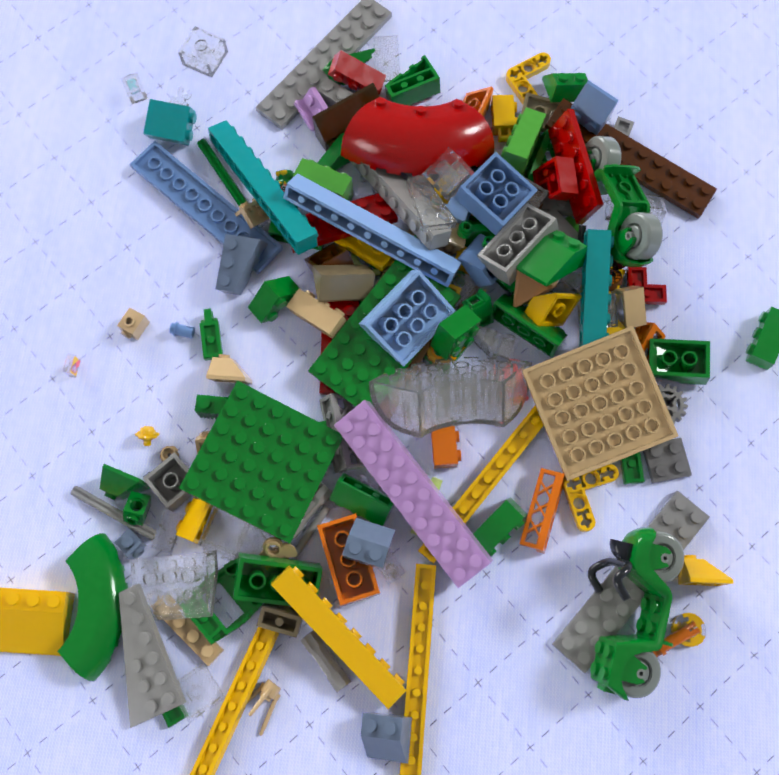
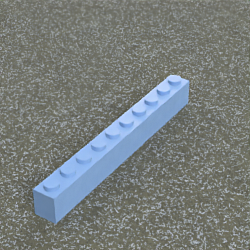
(371, 229)

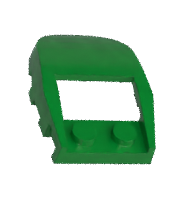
(211, 626)

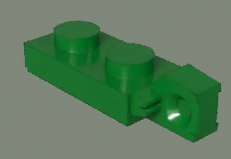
(210, 336)

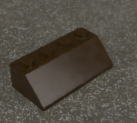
(335, 119)

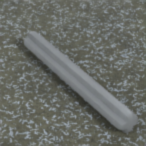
(111, 511)

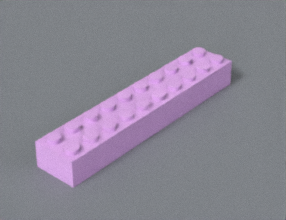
(413, 493)

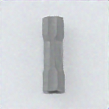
(320, 498)
(325, 660)

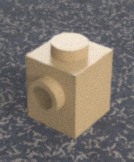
(133, 324)

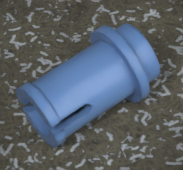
(182, 330)

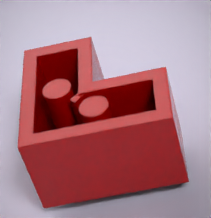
(558, 178)

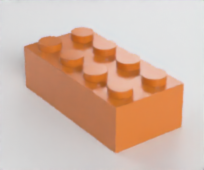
(351, 579)

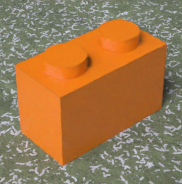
(445, 448)

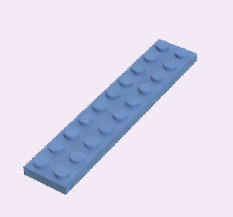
(199, 200)

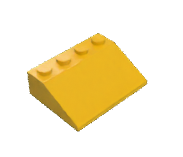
(34, 620)

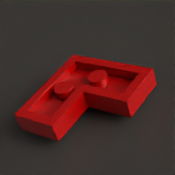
(653, 293)

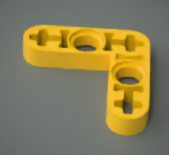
(522, 77)
(579, 492)

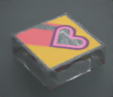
(71, 365)

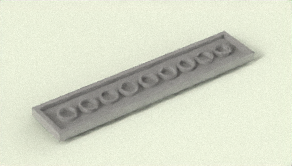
(347, 36)
(605, 611)

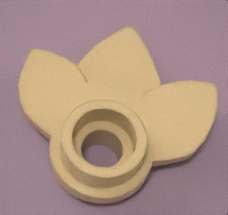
(281, 550)

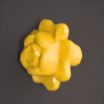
(147, 434)

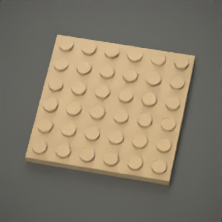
(599, 403)

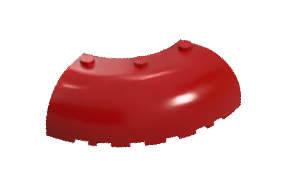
(416, 136)

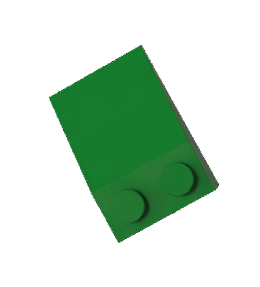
(553, 258)
(680, 360)

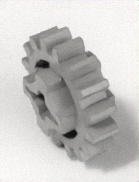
(674, 398)

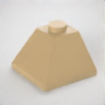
(226, 370)

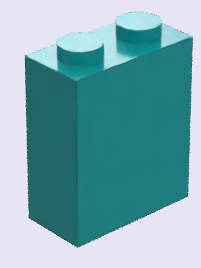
(169, 122)

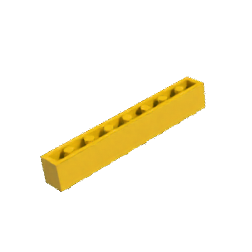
(338, 636)

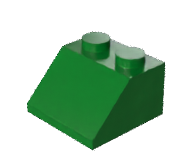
(564, 85)

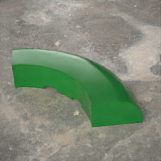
(98, 617)

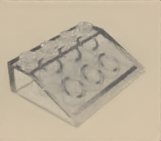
(178, 583)

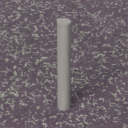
(311, 530)

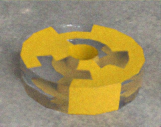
(684, 619)

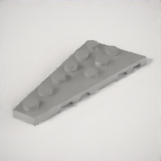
(148, 670)

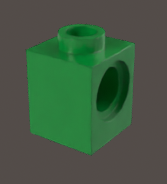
(136, 501)

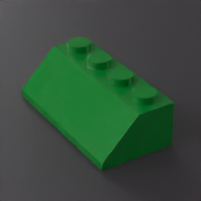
(545, 338)
(257, 572)

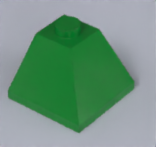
(119, 483)

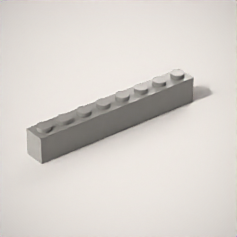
(397, 196)

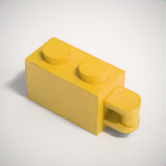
(503, 116)

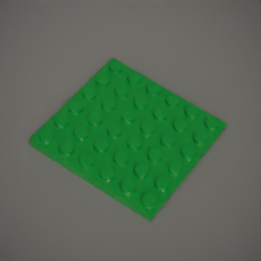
(262, 462)

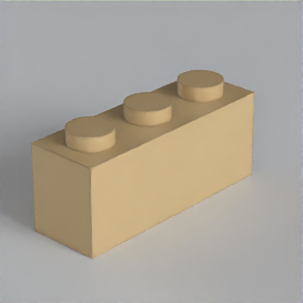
(316, 313)

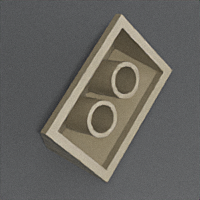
(342, 282)

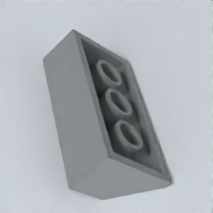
(516, 241)

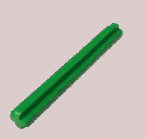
(221, 171)

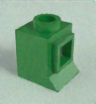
(480, 304)

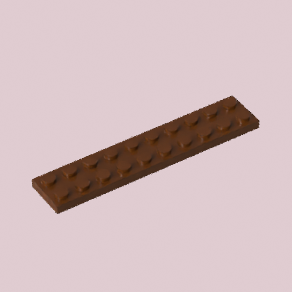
(656, 172)

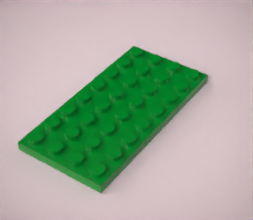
(353, 355)

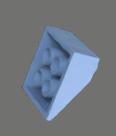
(495, 193)

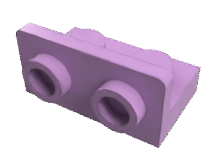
(310, 106)

